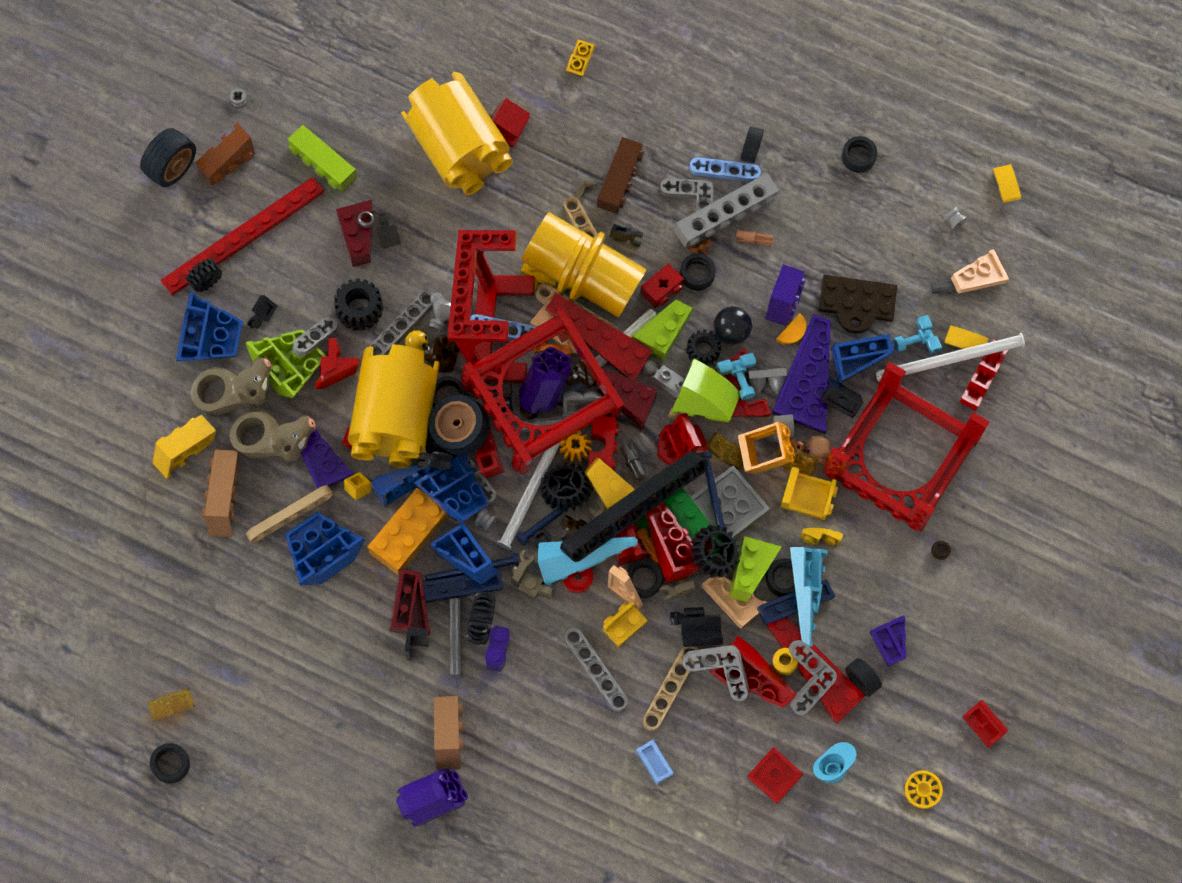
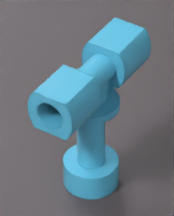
(924, 336)
(738, 368)

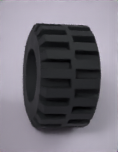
(353, 291)

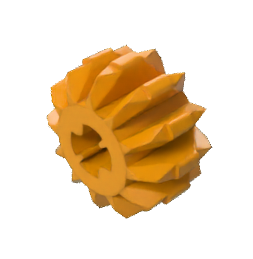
(577, 439)

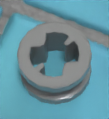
(238, 92)

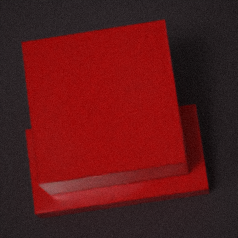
(510, 120)
(632, 553)

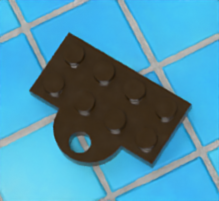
(857, 301)

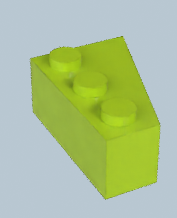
(664, 329)
(753, 565)

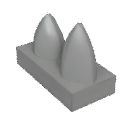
(775, 376)

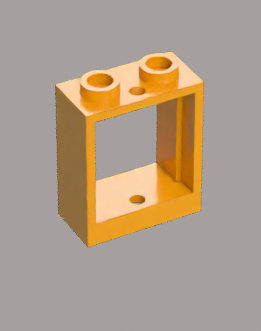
(749, 452)

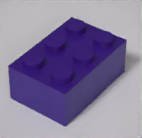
(785, 295)

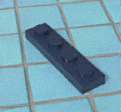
(459, 587)
(787, 605)

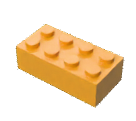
(407, 532)

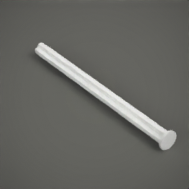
(960, 355)
(528, 497)

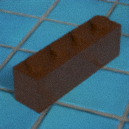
(620, 175)

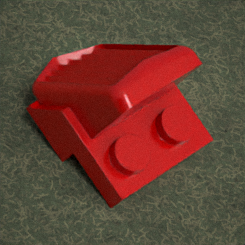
(333, 368)
(680, 439)

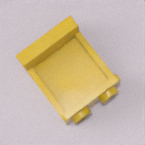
(809, 495)

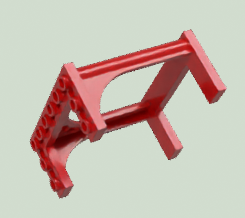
(476, 336)
(526, 451)
(839, 459)

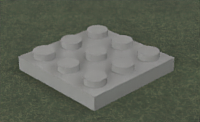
(737, 500)

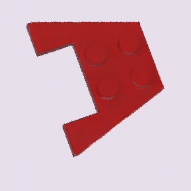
(754, 409)

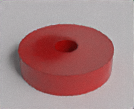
(580, 585)

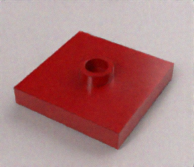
(775, 775)

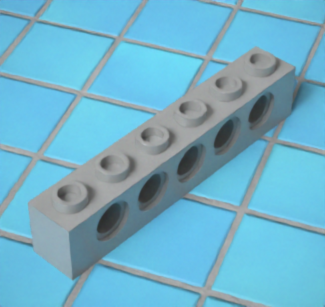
(762, 185)

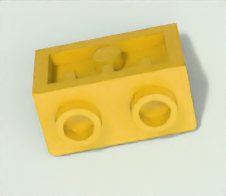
(624, 623)

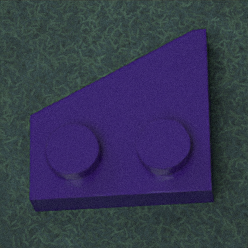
(891, 640)

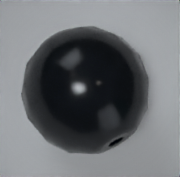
(733, 325)

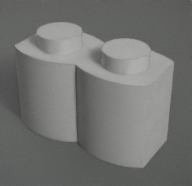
(574, 400)

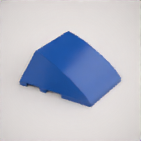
(207, 332)
(455, 489)
(321, 549)

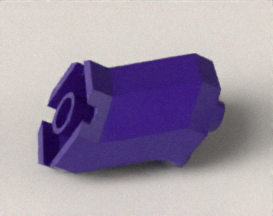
(545, 380)
(431, 797)

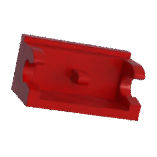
(985, 723)

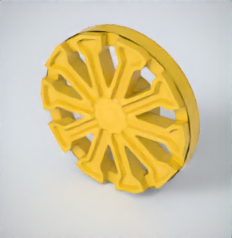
(923, 789)

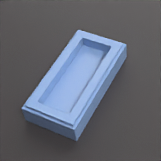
(654, 762)

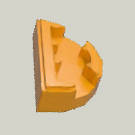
(793, 332)

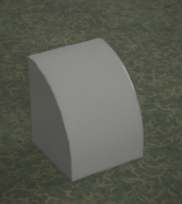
(787, 420)

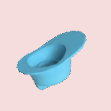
(835, 762)

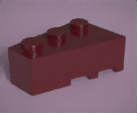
(357, 238)
(637, 397)
(409, 603)

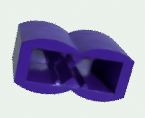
(496, 652)

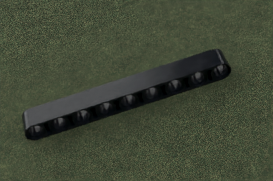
(634, 506)

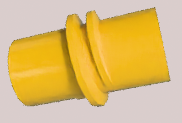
(583, 264)

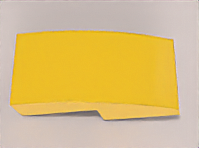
(580, 58)
(1007, 183)
(963, 338)
(813, 536)

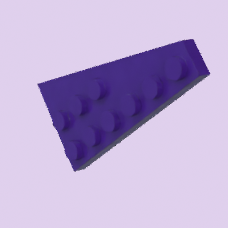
(808, 378)

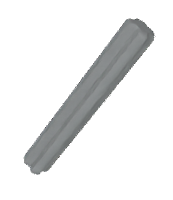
(455, 637)

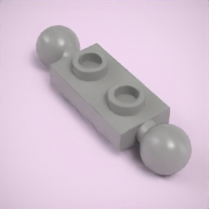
(664, 377)

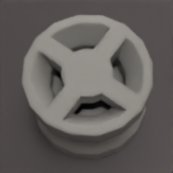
(955, 218)
(486, 520)

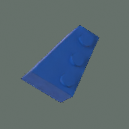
(859, 355)
(464, 553)

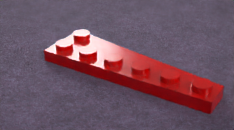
(613, 345)
(841, 695)

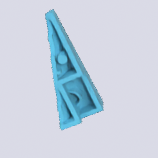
(557, 566)
(808, 587)

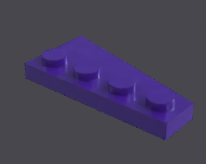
(323, 462)

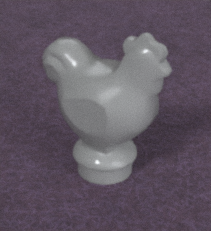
(441, 312)

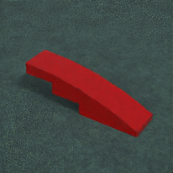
(982, 379)

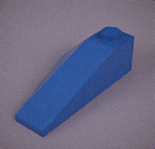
(398, 483)

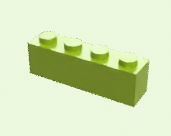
(321, 158)

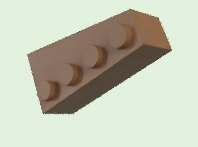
(221, 493)

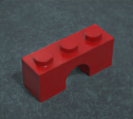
(604, 431)
(489, 459)

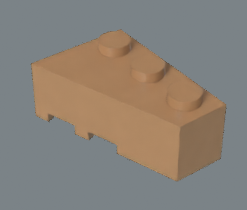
(447, 732)

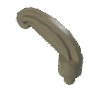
(581, 188)

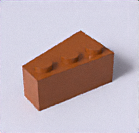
(227, 156)

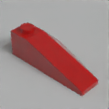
(670, 544)
(760, 675)

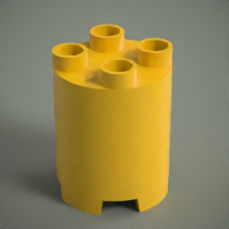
(457, 133)
(392, 406)

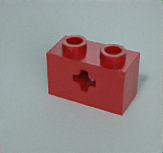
(665, 277)

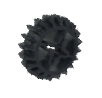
(565, 480)
(724, 563)
(481, 618)

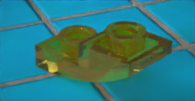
(725, 450)
(802, 460)
(171, 704)

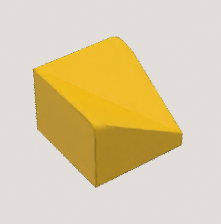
(357, 486)

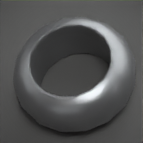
(368, 214)

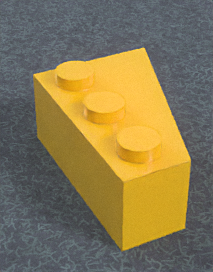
(182, 443)
(607, 483)

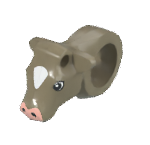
(245, 388)
(282, 441)

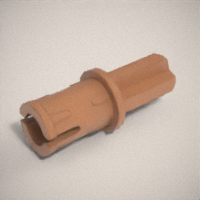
(754, 238)

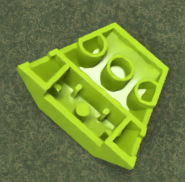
(288, 370)
(706, 394)

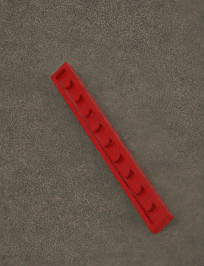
(247, 232)

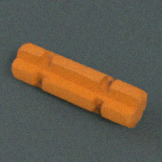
(647, 543)

